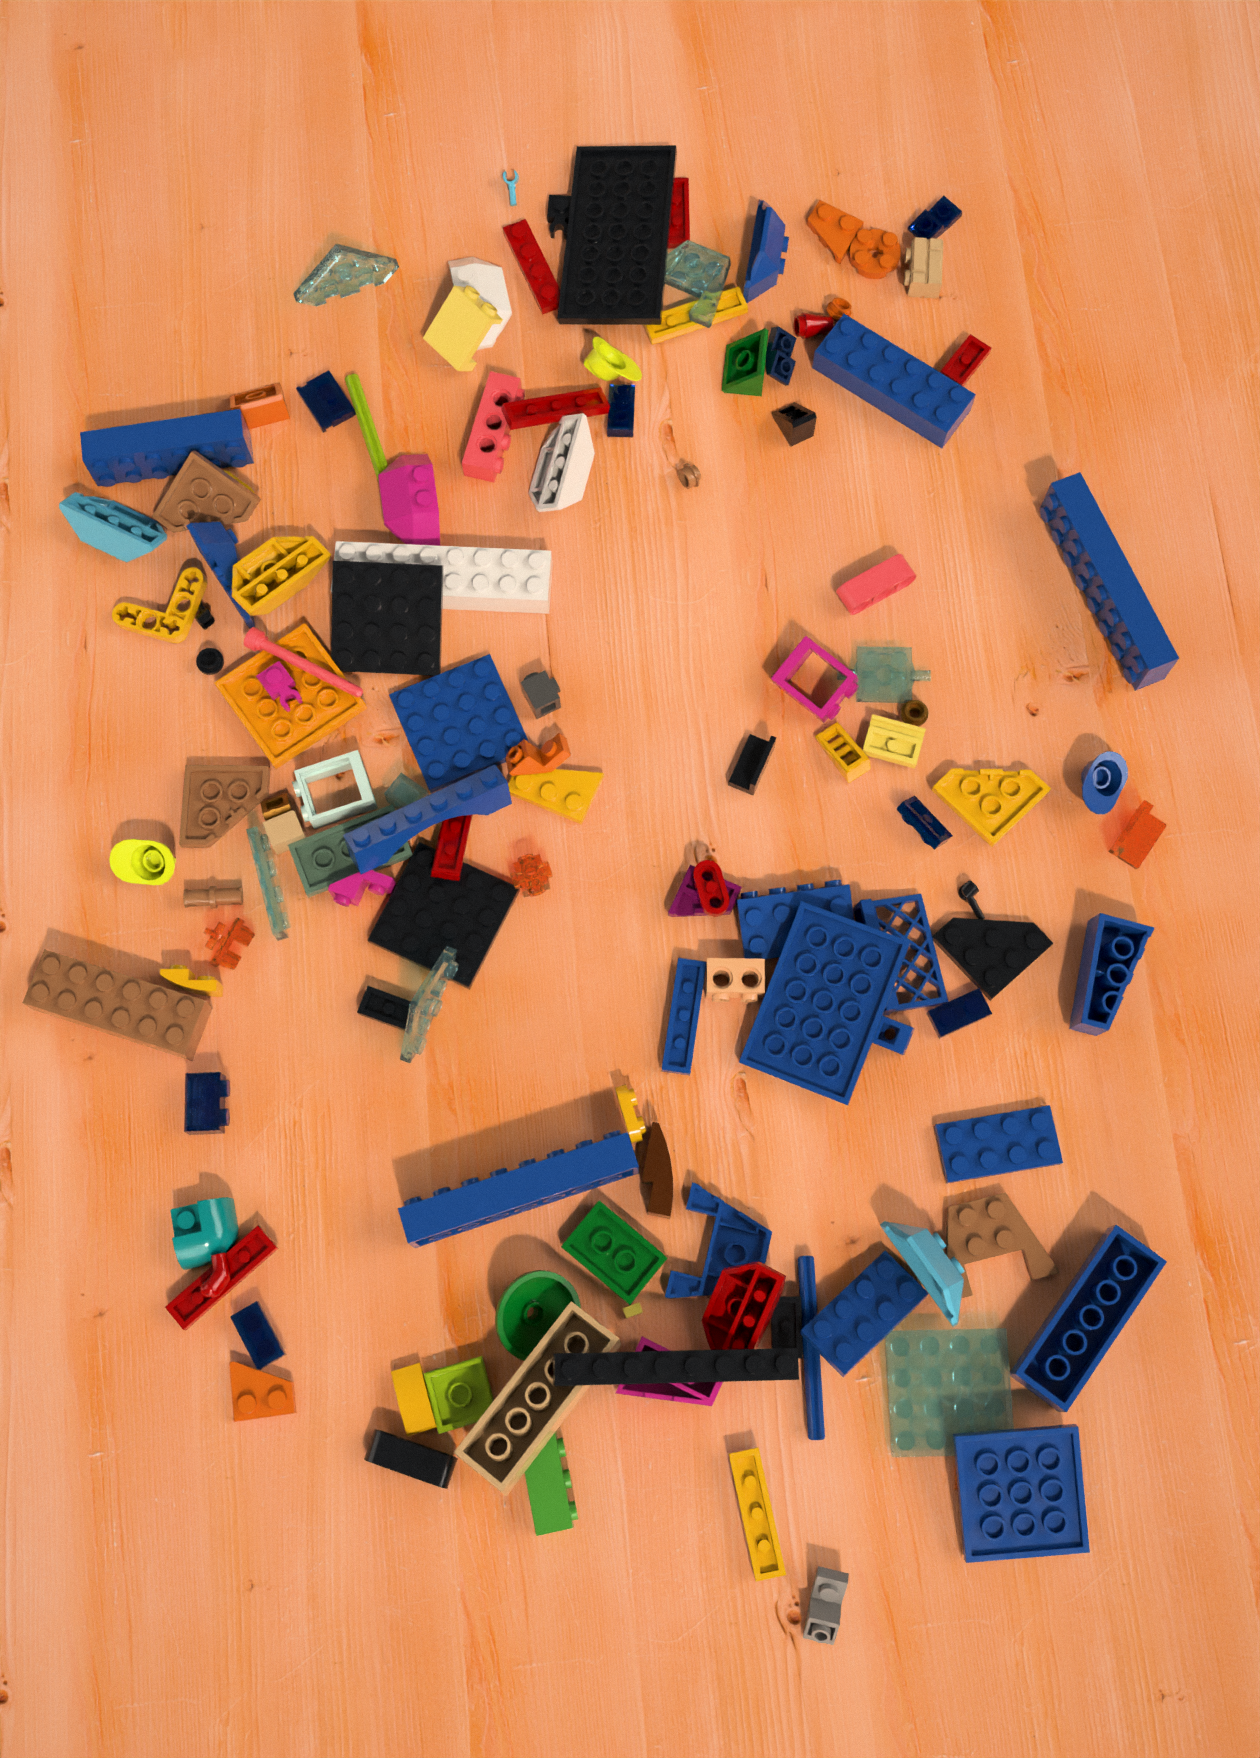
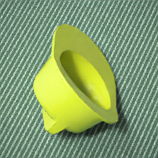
(609, 363)
(142, 862)

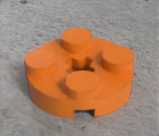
(879, 241)

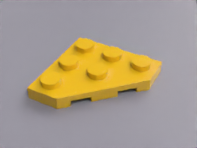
(991, 798)

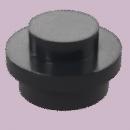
(210, 661)

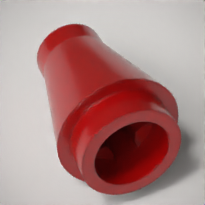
(810, 325)

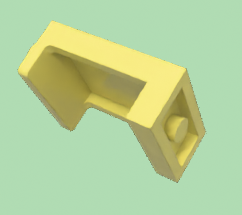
(461, 327)

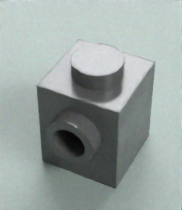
(541, 693)

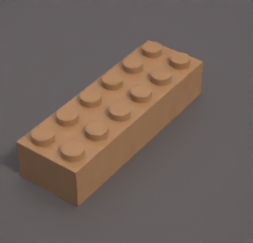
(118, 1005)

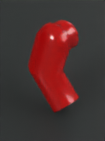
(219, 1278)

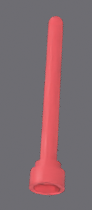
(256, 640)

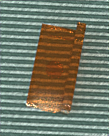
(1138, 836)

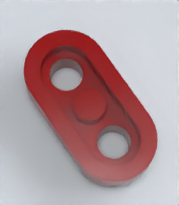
(711, 889)

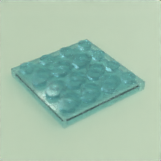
(945, 1387)

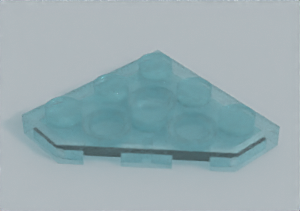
(343, 273)
(427, 1004)

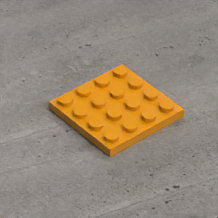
(285, 733)

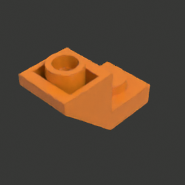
(528, 759)

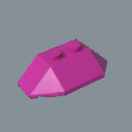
(410, 500)

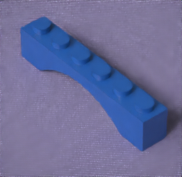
(380, 839)

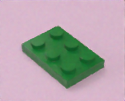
(614, 1252)

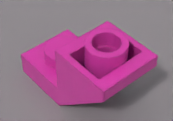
(352, 888)

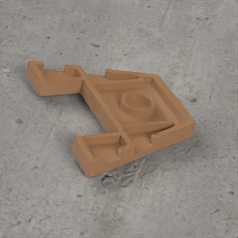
(992, 1229)

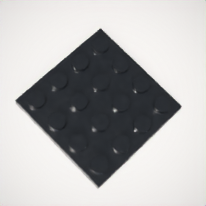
(387, 617)
(440, 912)

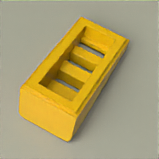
(854, 765)

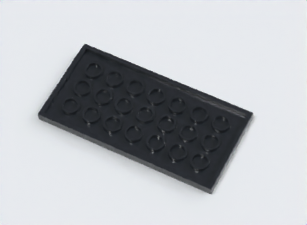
(618, 235)

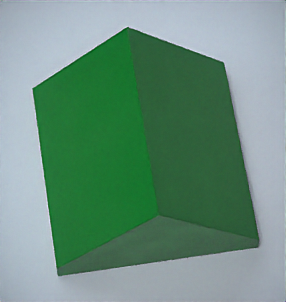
(745, 365)

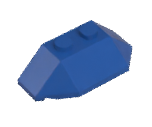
(765, 252)

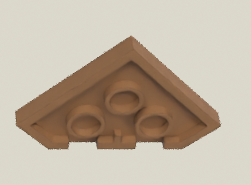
(204, 495)
(218, 799)

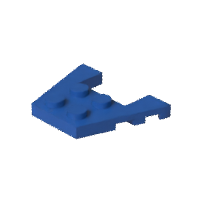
(733, 1242)

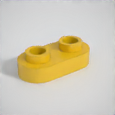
(634, 1125)

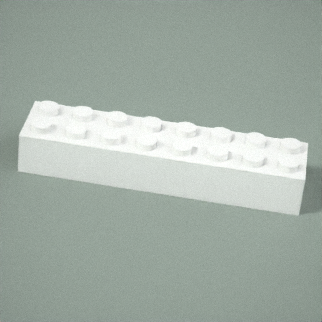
(471, 575)

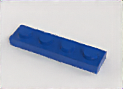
(684, 1016)

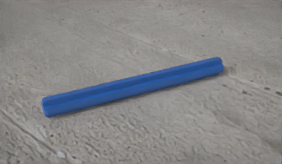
(811, 1356)

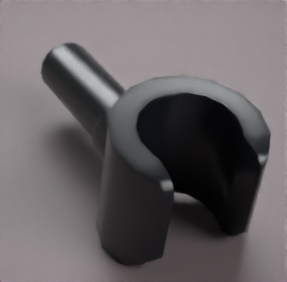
(204, 618)
(967, 894)

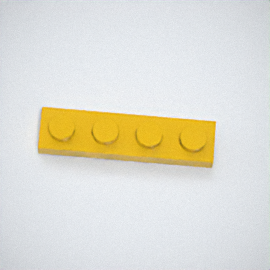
(677, 321)
(757, 1514)

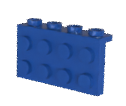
(768, 918)

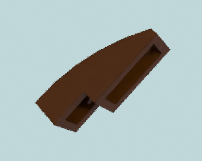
(659, 1174)

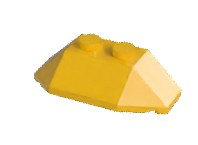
(276, 572)

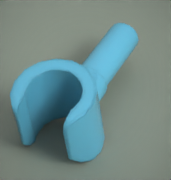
(511, 186)

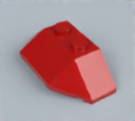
(742, 1306)

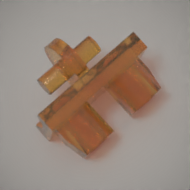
(236, 932)

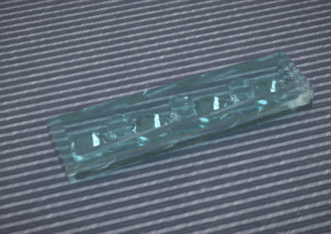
(271, 893)

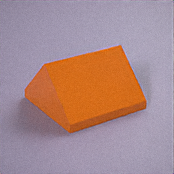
(261, 405)

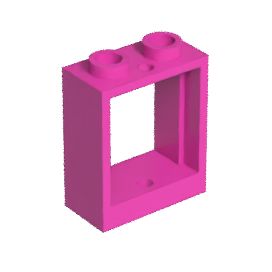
(793, 664)

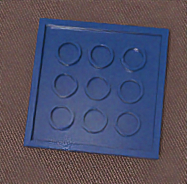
(458, 722)
(1021, 1493)

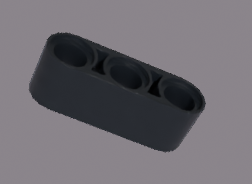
(410, 1458)

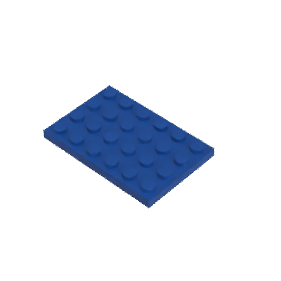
(824, 1002)

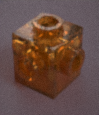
(531, 884)

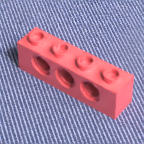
(486, 465)

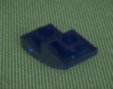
(936, 220)
(621, 410)

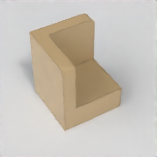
(283, 831)

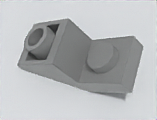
(825, 1605)

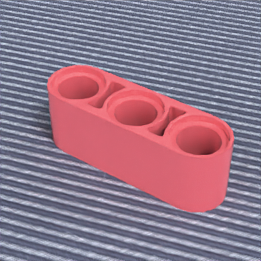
(876, 584)

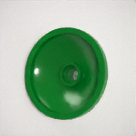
(547, 1295)

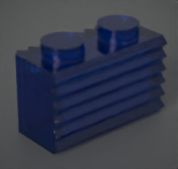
(206, 1103)

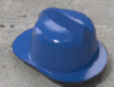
(1103, 781)

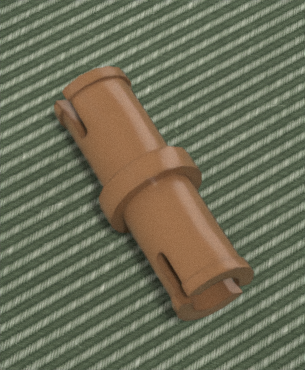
(213, 897)

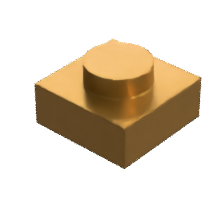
(276, 806)

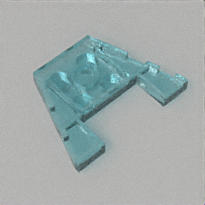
(700, 274)

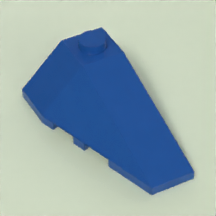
(220, 554)

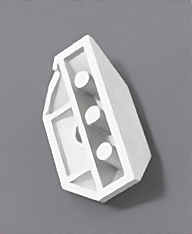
(491, 285)
(563, 465)

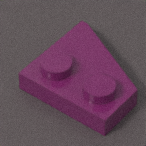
(687, 900)

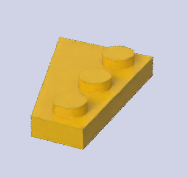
(560, 791)

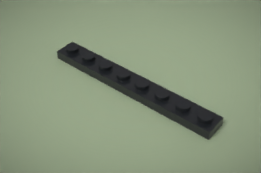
(675, 1366)

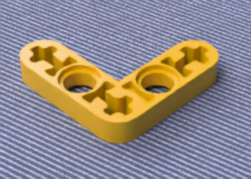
(172, 617)

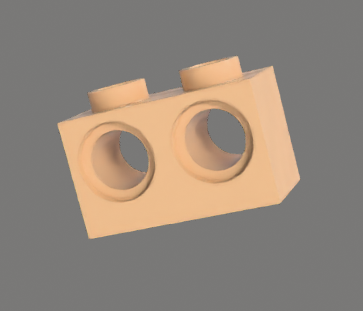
(734, 970)

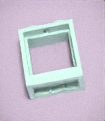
(329, 768)

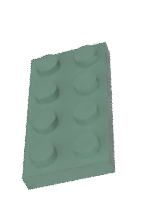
(325, 857)

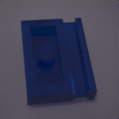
(326, 401)

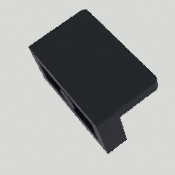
(752, 764)

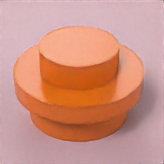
(838, 307)

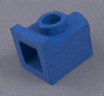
(901, 1040)

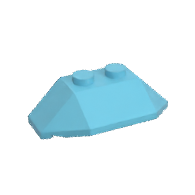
(112, 526)
(931, 1265)

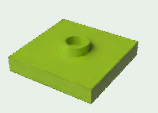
(459, 1393)

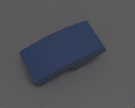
(778, 355)

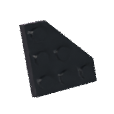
(991, 950)

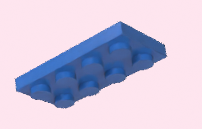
(998, 1144)
(864, 1313)

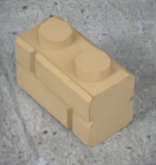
(925, 267)

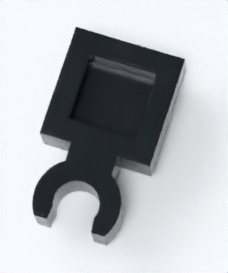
(558, 213)

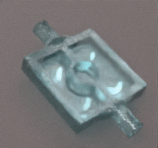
(885, 674)

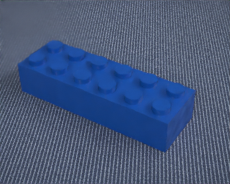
(893, 381)
(163, 446)
(1087, 1318)

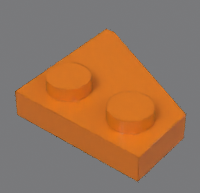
(834, 228)
(259, 1393)

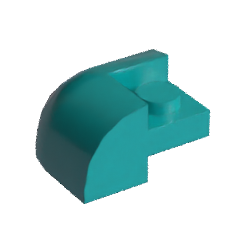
(204, 1231)

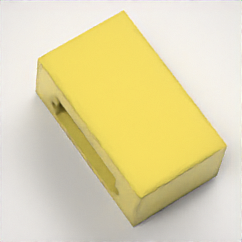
(632, 1310)

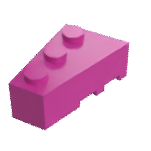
(694, 1393)

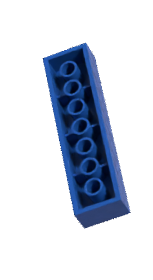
(1108, 582)
(518, 1190)

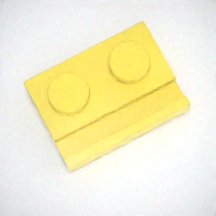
(893, 741)

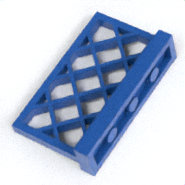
(866, 914)

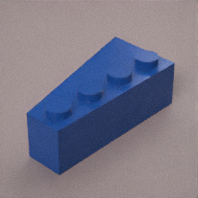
(1105, 970)

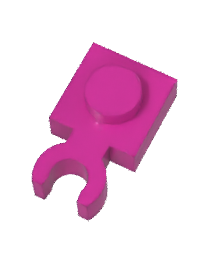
(279, 683)

